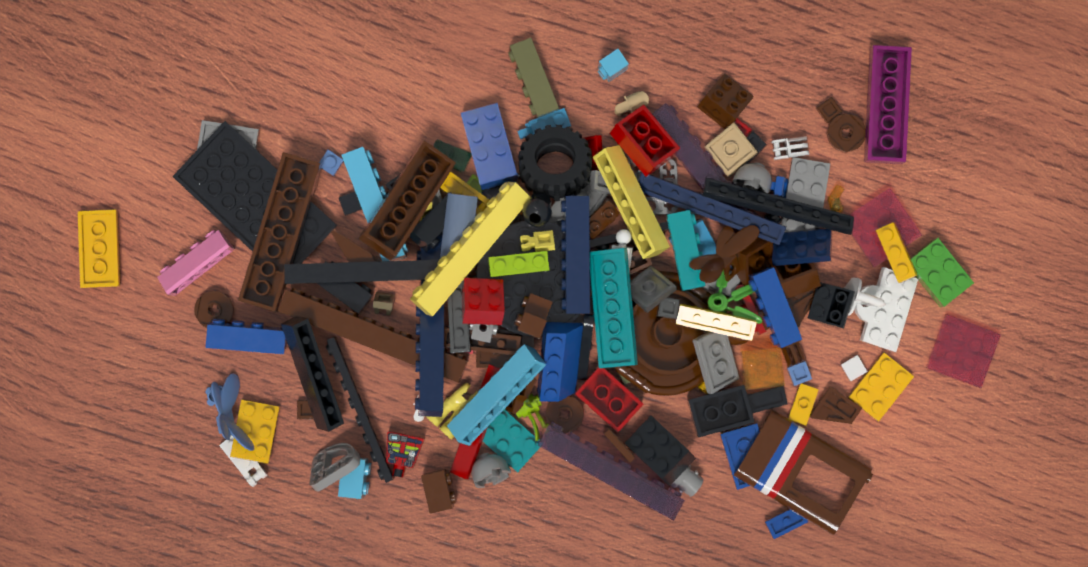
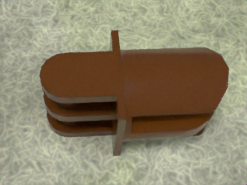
(793, 354)

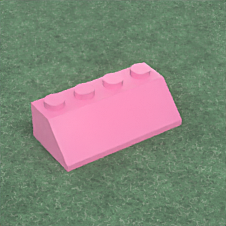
(195, 263)

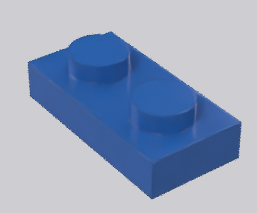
(784, 523)

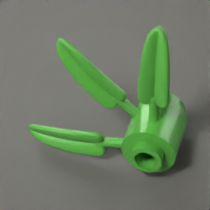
(719, 298)

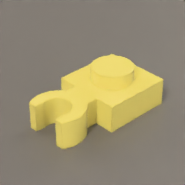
(541, 241)

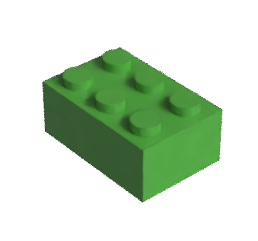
(940, 273)

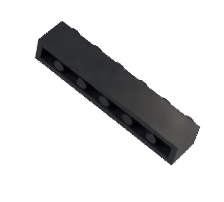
(312, 373)

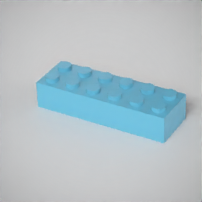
(367, 187)

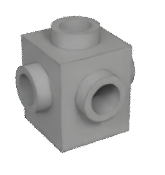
(481, 334)

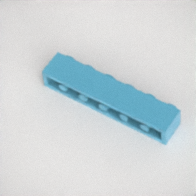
(496, 395)

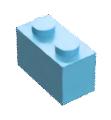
(612, 65)

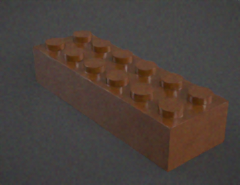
(407, 200)

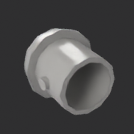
(688, 482)

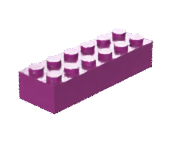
(887, 104)

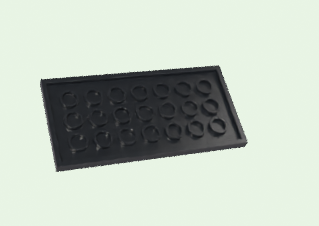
(236, 185)

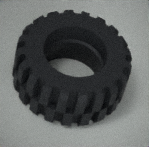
(555, 140)

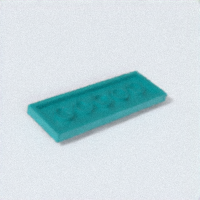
(613, 308)

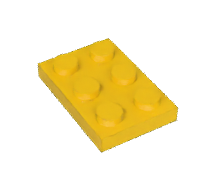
(881, 386)
(259, 424)

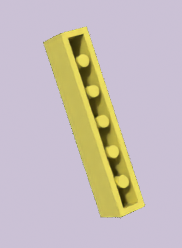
(631, 202)

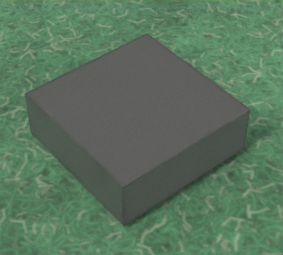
(668, 308)

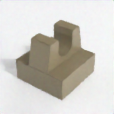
(383, 301)

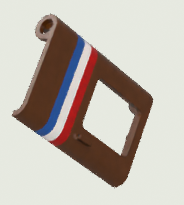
(778, 458)

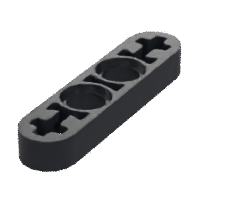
(585, 346)

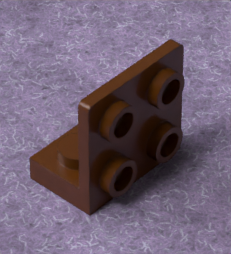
(725, 101)

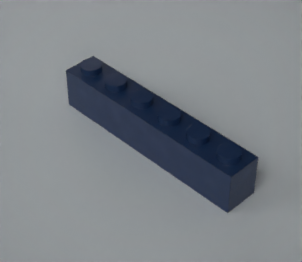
(576, 255)

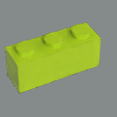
(518, 263)

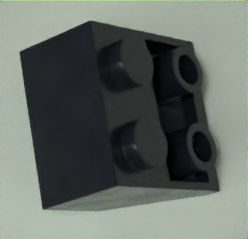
(831, 305)

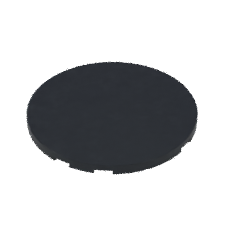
(517, 286)

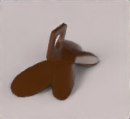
(726, 250)

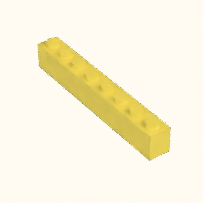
(470, 248)

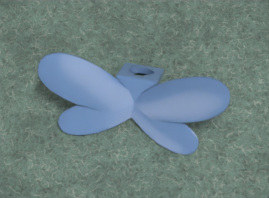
(224, 401)

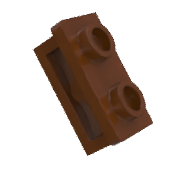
(602, 218)

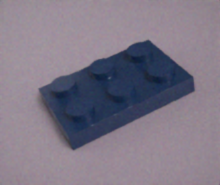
(803, 247)

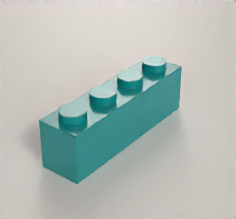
(685, 248)

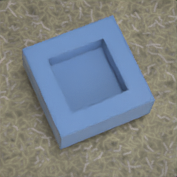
(331, 162)
(799, 373)

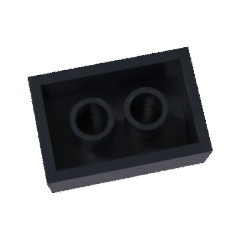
(720, 411)
(660, 450)

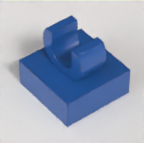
(780, 186)

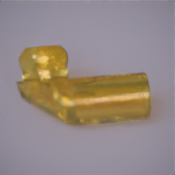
(834, 199)

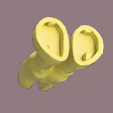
(452, 403)

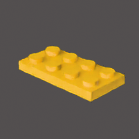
(98, 248)

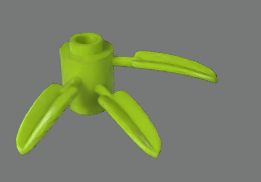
(531, 406)

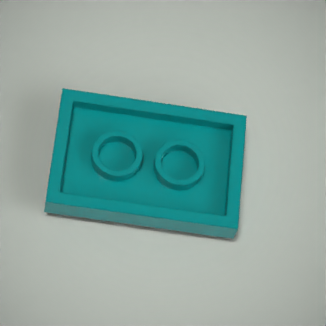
(510, 440)

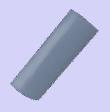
(458, 216)

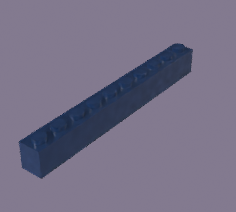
(430, 352)

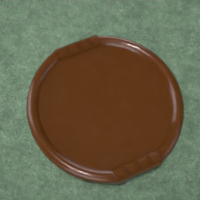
(666, 349)

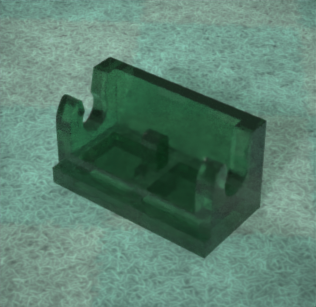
(458, 155)

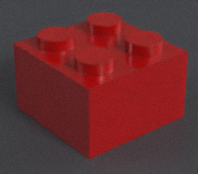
(482, 301)

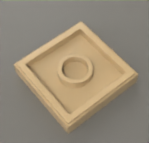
(731, 149)

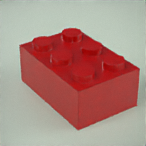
(644, 140)
(609, 398)

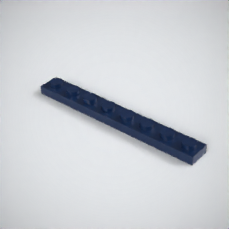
(710, 207)

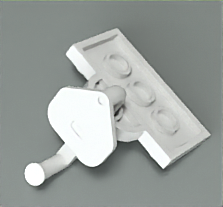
(884, 308)

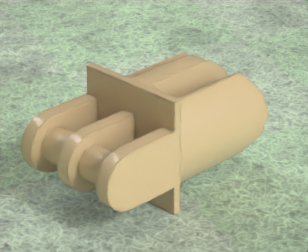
(632, 103)

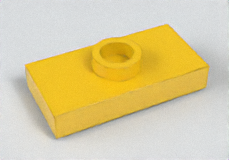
(803, 404)

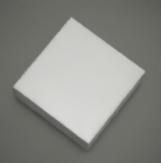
(853, 368)

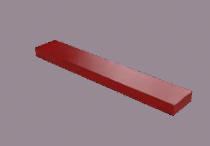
(467, 454)

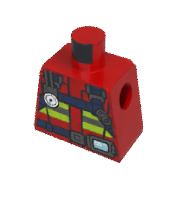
(402, 451)

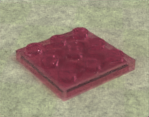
(875, 215)
(963, 351)

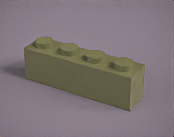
(534, 78)

